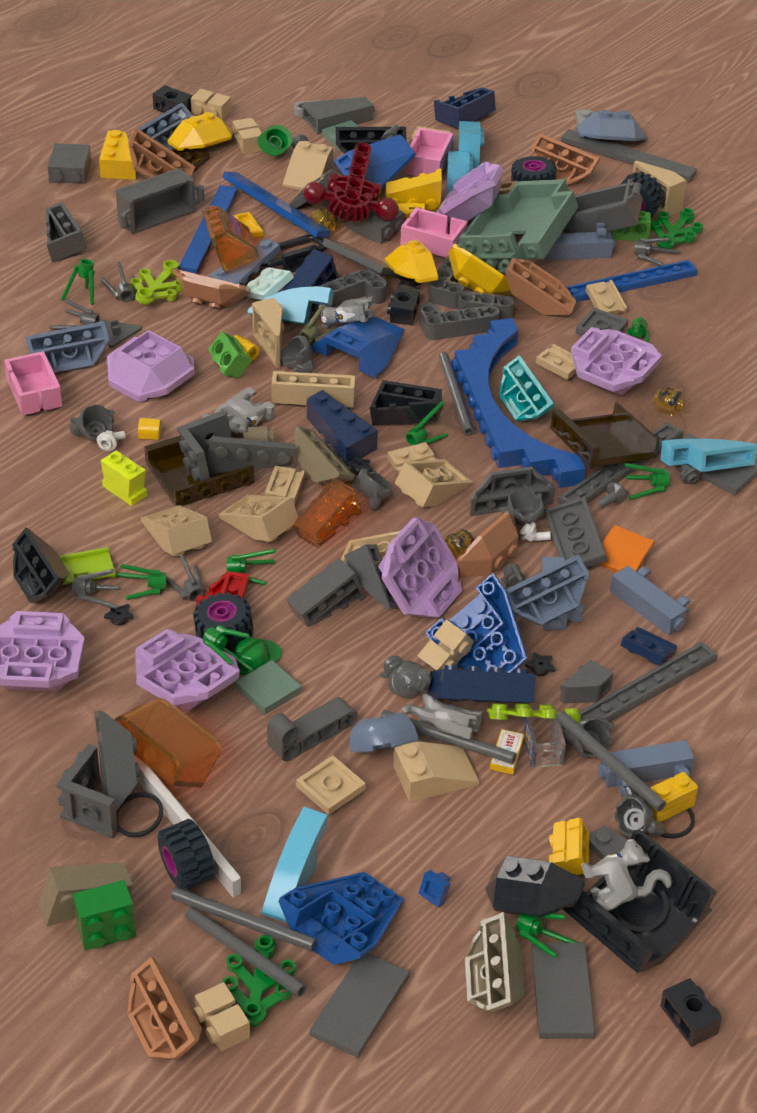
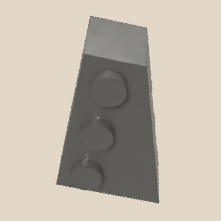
(63, 233)
(325, 593)

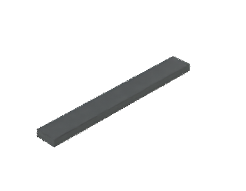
(625, 153)
(598, 481)
(651, 684)

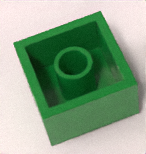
(104, 915)

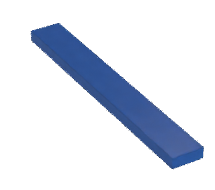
(276, 204)
(201, 241)
(639, 278)

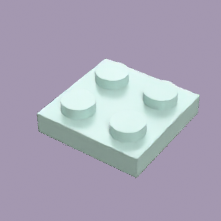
(268, 283)

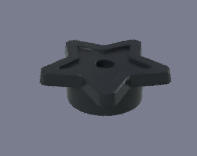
(408, 281)
(358, 464)
(120, 619)
(540, 670)

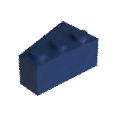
(469, 107)
(315, 271)

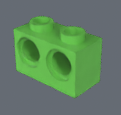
(634, 232)
(229, 355)

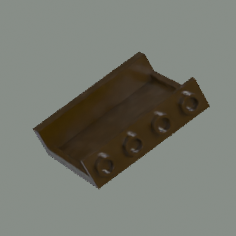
(606, 437)
(167, 465)

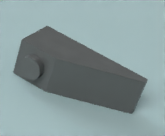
(365, 564)

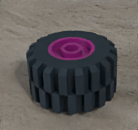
(533, 169)
(650, 191)
(224, 610)
(186, 854)

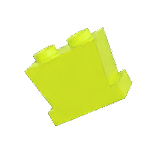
(123, 478)

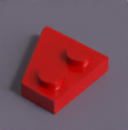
(229, 582)

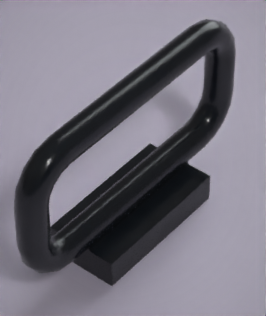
(293, 260)

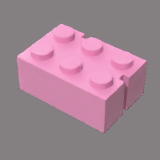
(430, 150)
(432, 231)
(33, 383)

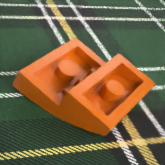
(625, 549)

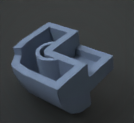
(382, 732)

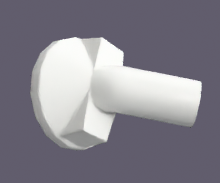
(108, 440)
(530, 533)

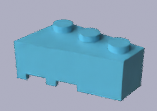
(470, 139)
(458, 165)

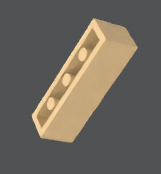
(297, 387)

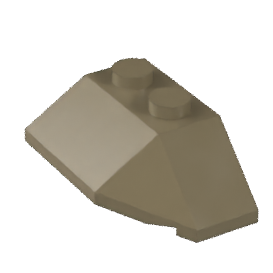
(319, 458)
(494, 966)

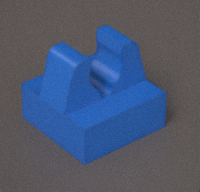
(435, 887)

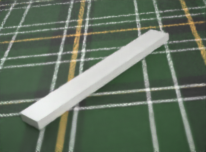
(176, 813)

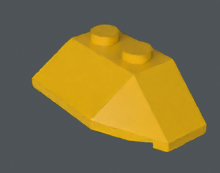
(200, 132)
(413, 262)
(476, 273)

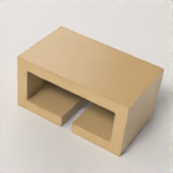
(219, 105)
(246, 135)
(452, 647)
(223, 1023)

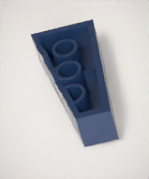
(341, 427)
(483, 685)

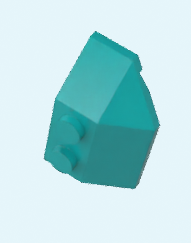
(523, 392)

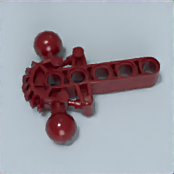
(352, 193)

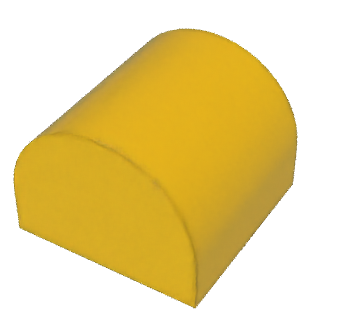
(149, 428)

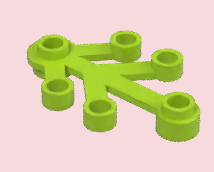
(148, 295)
(501, 712)

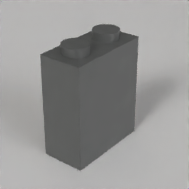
(69, 163)
(377, 229)

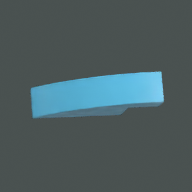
(298, 302)
(708, 453)
(296, 861)

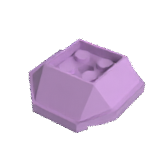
(473, 192)
(613, 359)
(148, 367)
(420, 570)
(39, 651)
(182, 669)

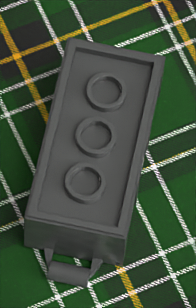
(157, 200)
(613, 206)

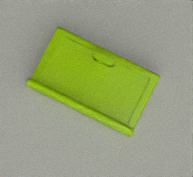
(87, 563)

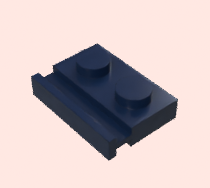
(648, 646)

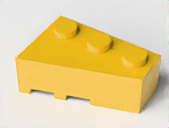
(115, 157)
(421, 189)

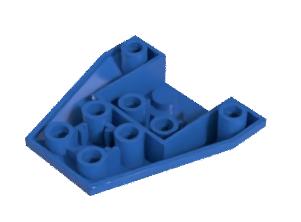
(385, 161)
(369, 341)
(491, 626)
(342, 914)

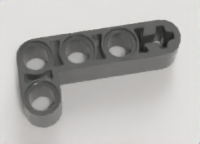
(356, 285)
(446, 288)
(457, 322)
(293, 738)

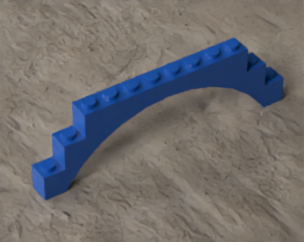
(507, 443)

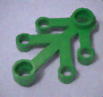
(686, 217)
(258, 983)

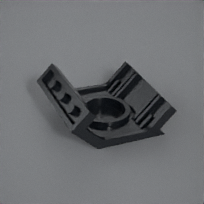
(650, 926)

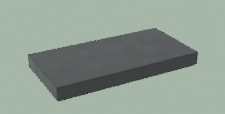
(359, 257)
(729, 479)
(575, 532)
(562, 992)
(359, 1004)

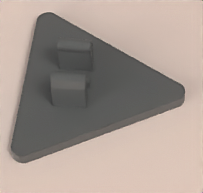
(119, 331)

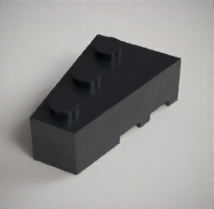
(404, 403)

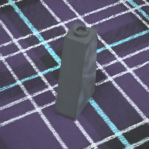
(333, 112)

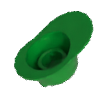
(275, 140)
(256, 653)

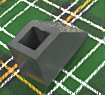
(587, 684)

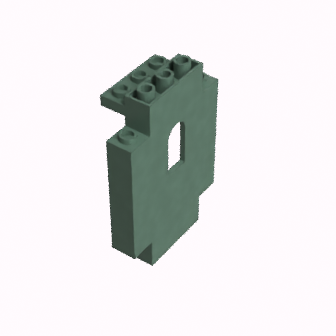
(531, 209)

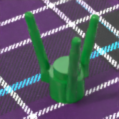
(85, 271)
(639, 329)
(419, 434)
(658, 478)
(238, 563)
(155, 579)
(217, 641)
(532, 926)

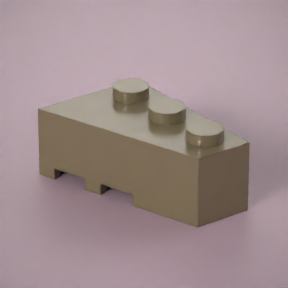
(61, 882)

